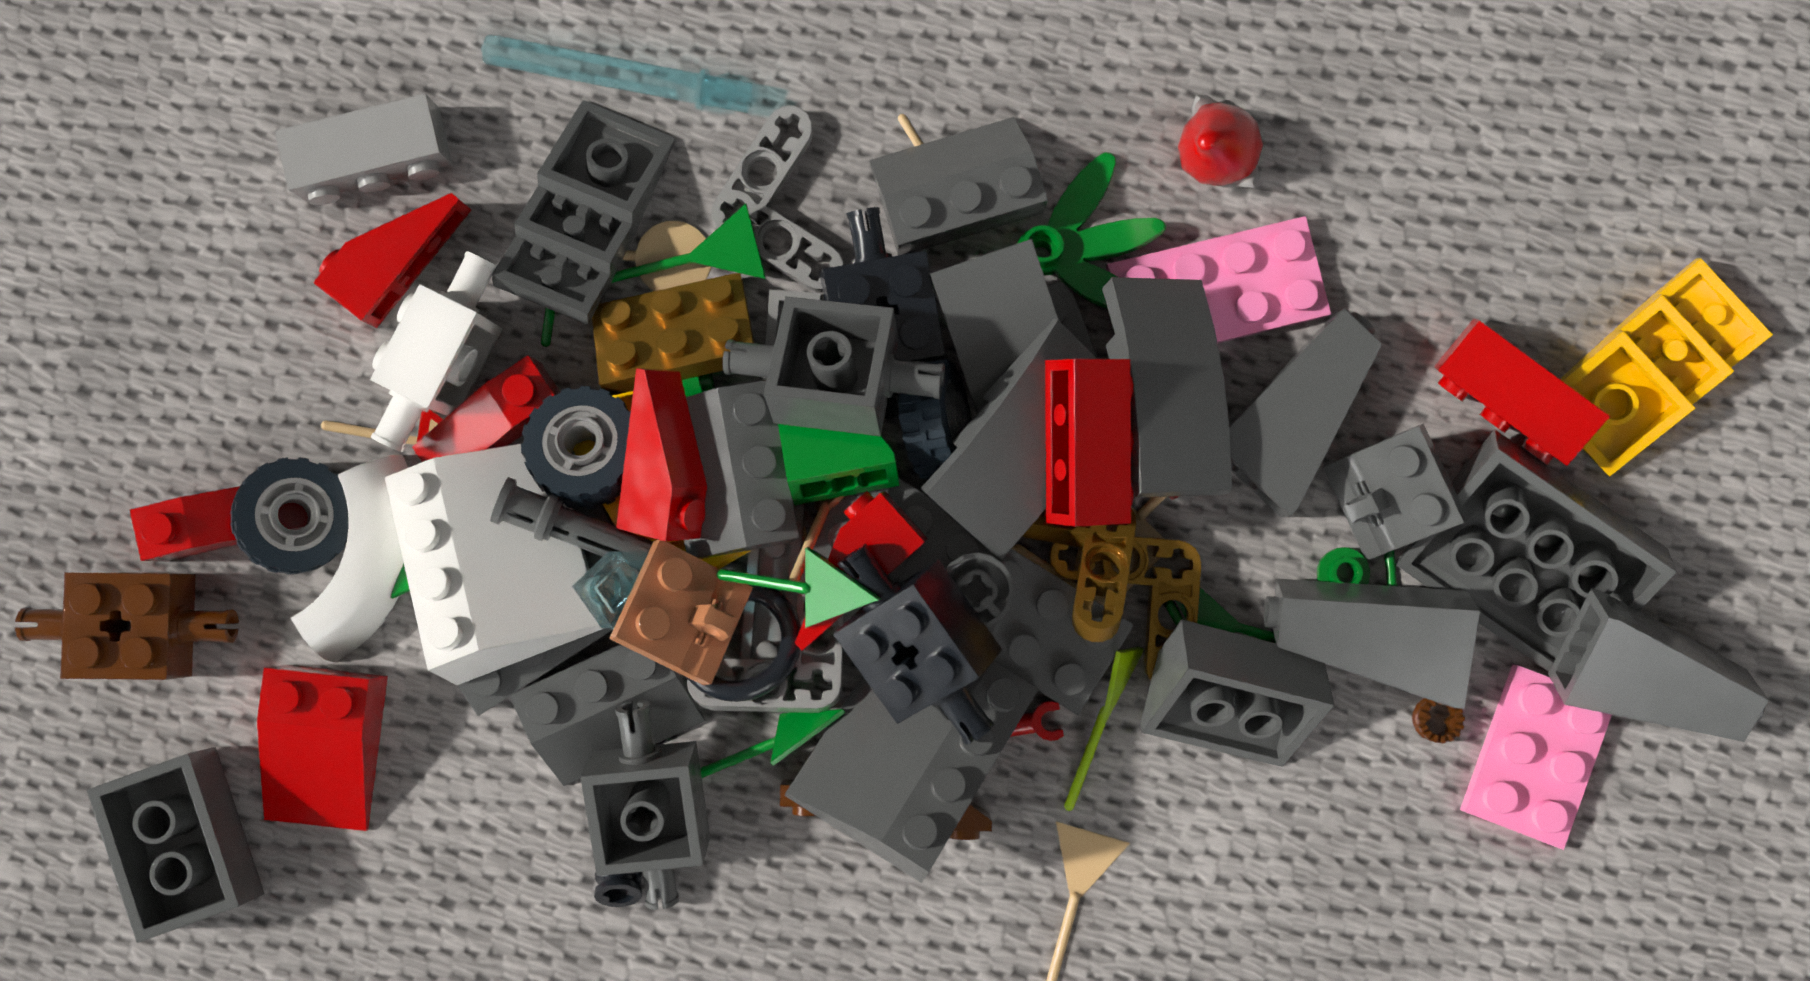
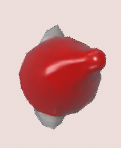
(1220, 144)

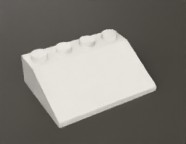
(477, 586)

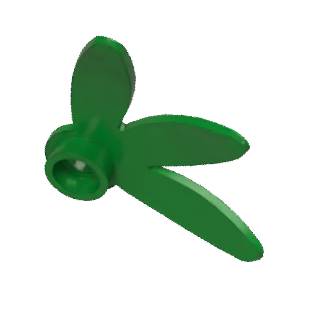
(1072, 248)

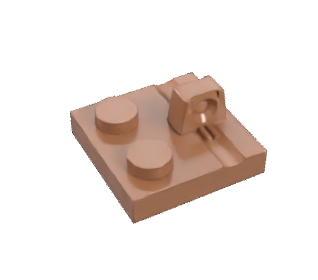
(681, 613)

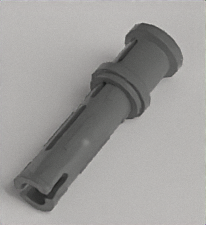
(550, 518)

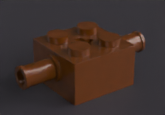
(97, 632)

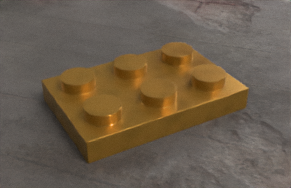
(670, 330)

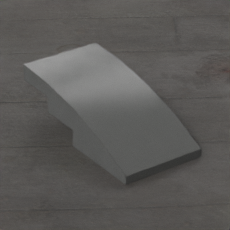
(583, 212)
(993, 311)
(1177, 386)
(999, 469)

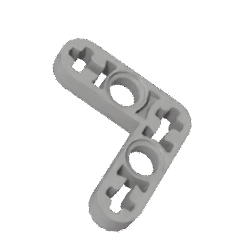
(759, 198)
(811, 661)

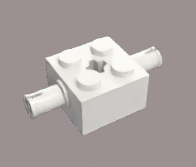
(434, 351)

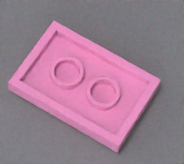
(1535, 760)

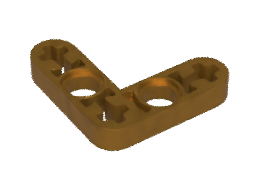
(1096, 545)
(1161, 585)

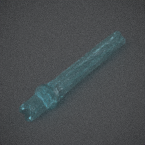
(618, 73)

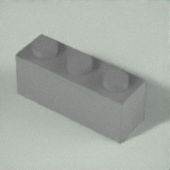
(364, 149)

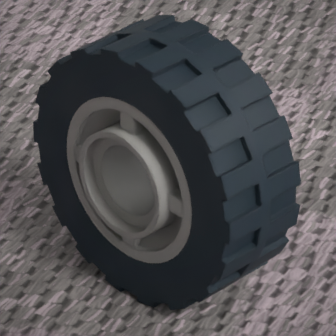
(559, 427)
(267, 540)

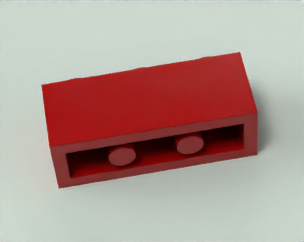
(1519, 394)
(1088, 441)

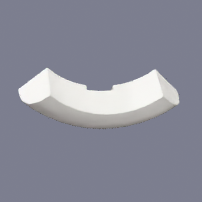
(362, 586)

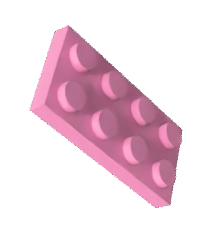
(1249, 277)

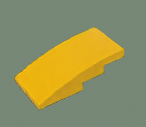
(1663, 362)

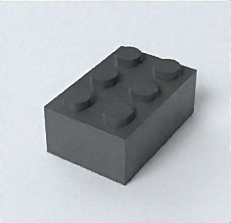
(175, 843)

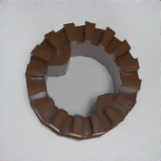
(1453, 722)

